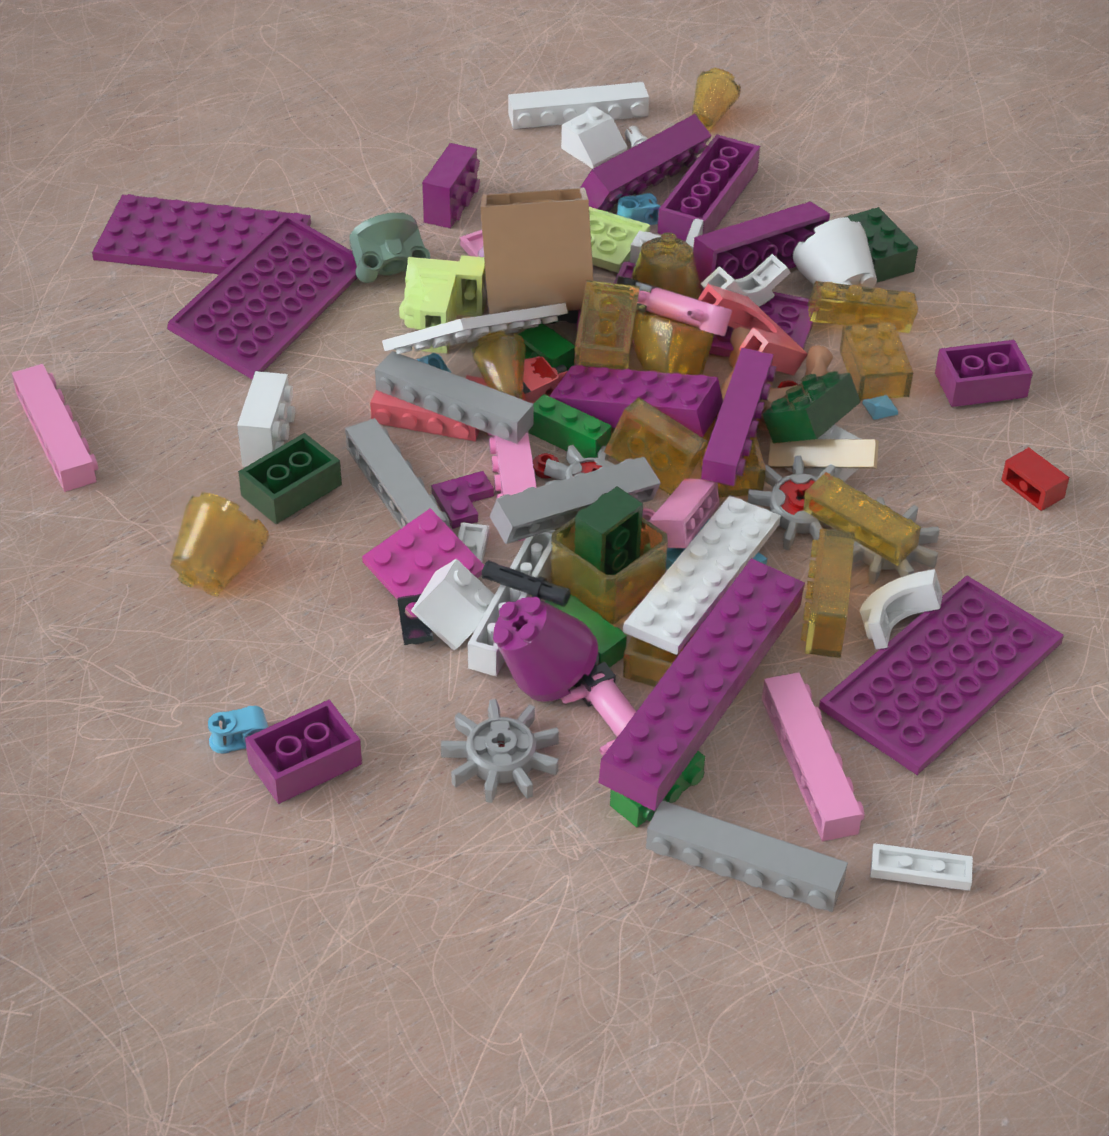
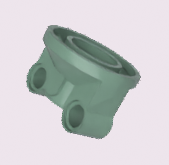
(385, 245)

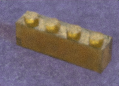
(861, 305)
(854, 511)

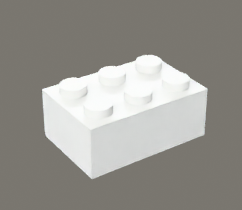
(265, 416)

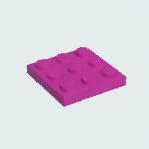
(415, 553)

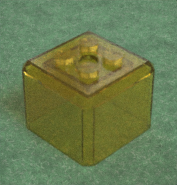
(609, 594)

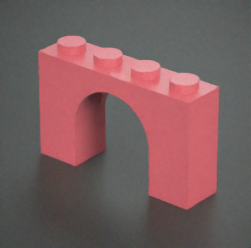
(764, 333)
(405, 415)

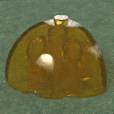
(670, 345)

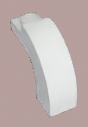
(756, 285)
(898, 600)

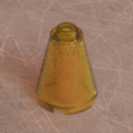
(714, 96)
(501, 362)

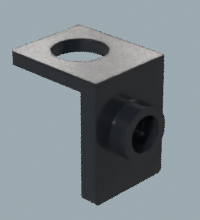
(413, 629)

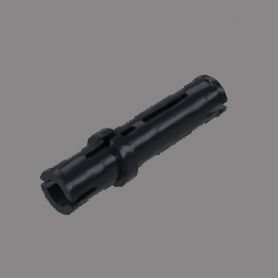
(531, 585)

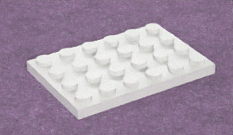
(474, 328)

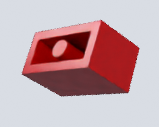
(1035, 479)

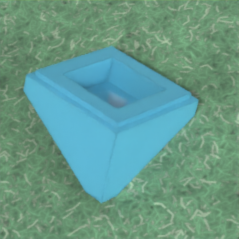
(880, 407)

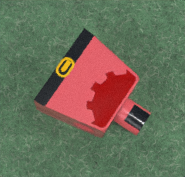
(540, 378)

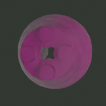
(544, 647)

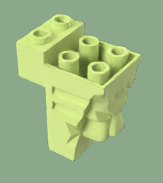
(441, 291)

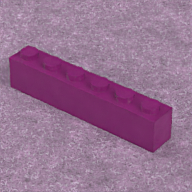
(738, 416)

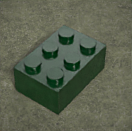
(889, 246)
(811, 407)
(290, 478)
(610, 531)

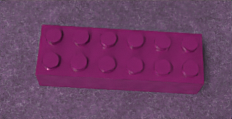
(646, 163)
(709, 186)
(748, 244)
(607, 392)

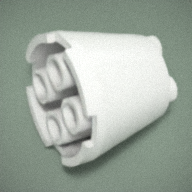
(837, 254)

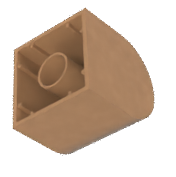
(536, 248)

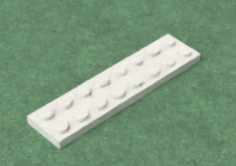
(701, 575)

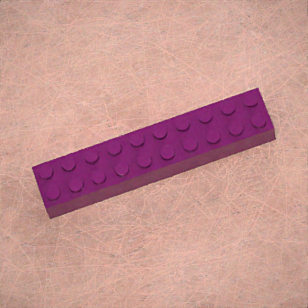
(700, 685)

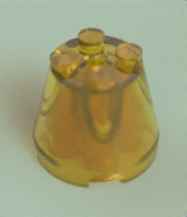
(668, 265)
(215, 543)

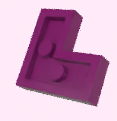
(457, 495)

